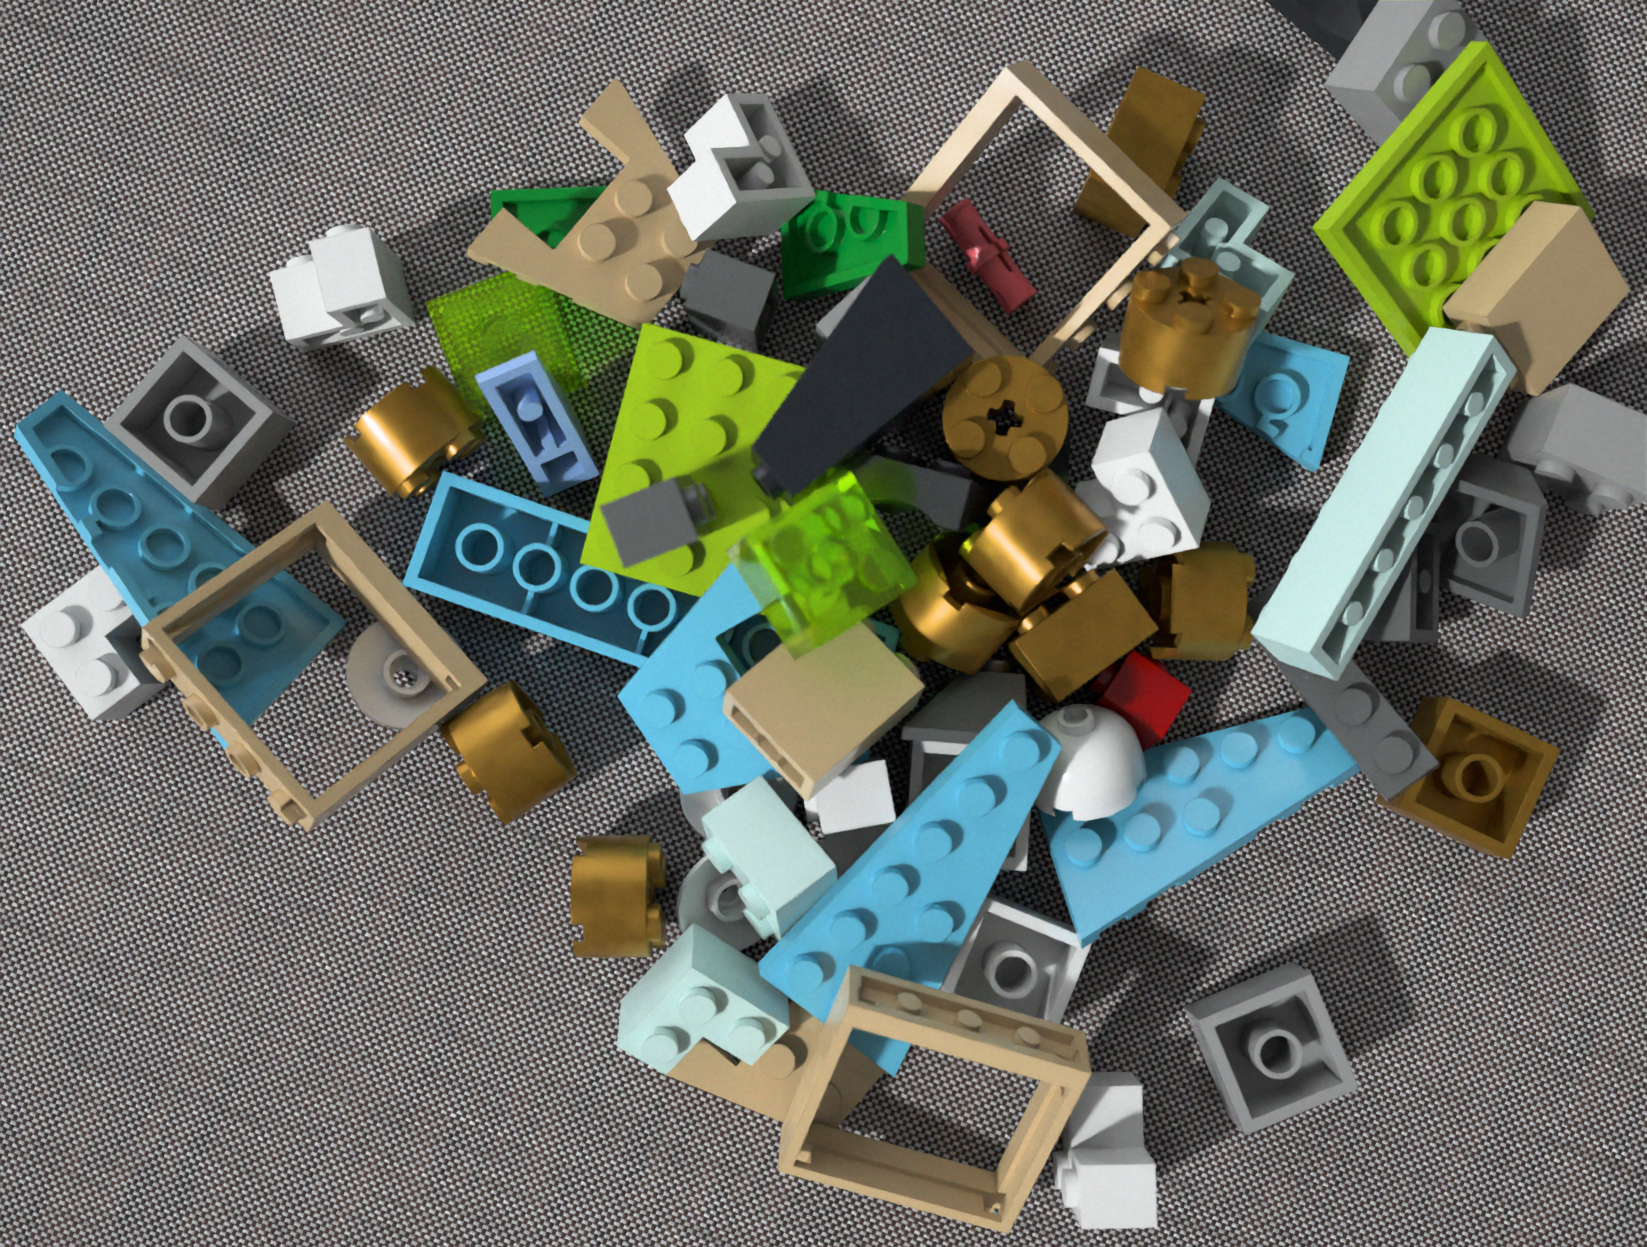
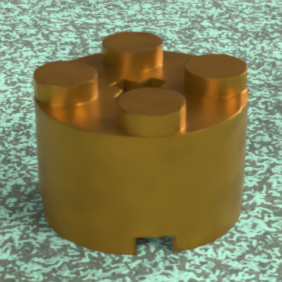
(1187, 329)
(985, 391)
(414, 434)
(1034, 541)
(1199, 602)
(951, 610)
(508, 751)
(617, 896)

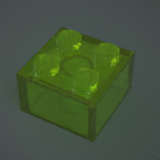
(498, 323)
(822, 566)

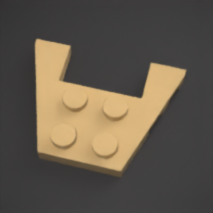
(629, 244)
(775, 1076)

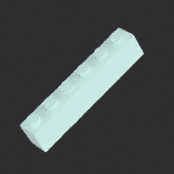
(1384, 501)

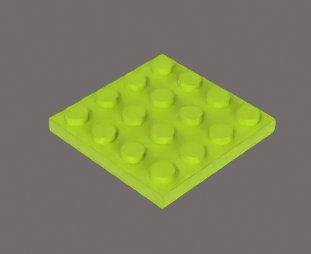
(1443, 194)
(697, 414)

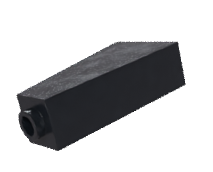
(865, 380)

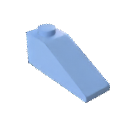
(539, 422)

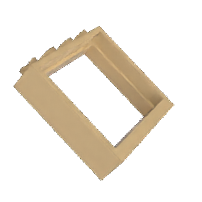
(1026, 84)
(380, 593)
(957, 1028)

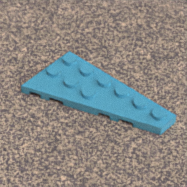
(166, 547)
(1193, 811)
(921, 881)

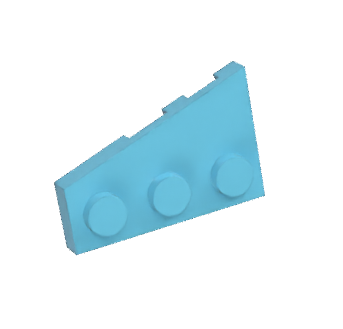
(1288, 395)

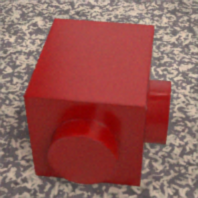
(1141, 694)

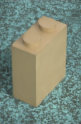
(1540, 292)
(824, 707)

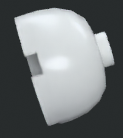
(1096, 766)

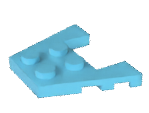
(682, 693)

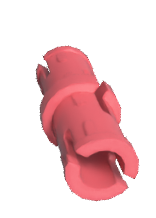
(987, 256)

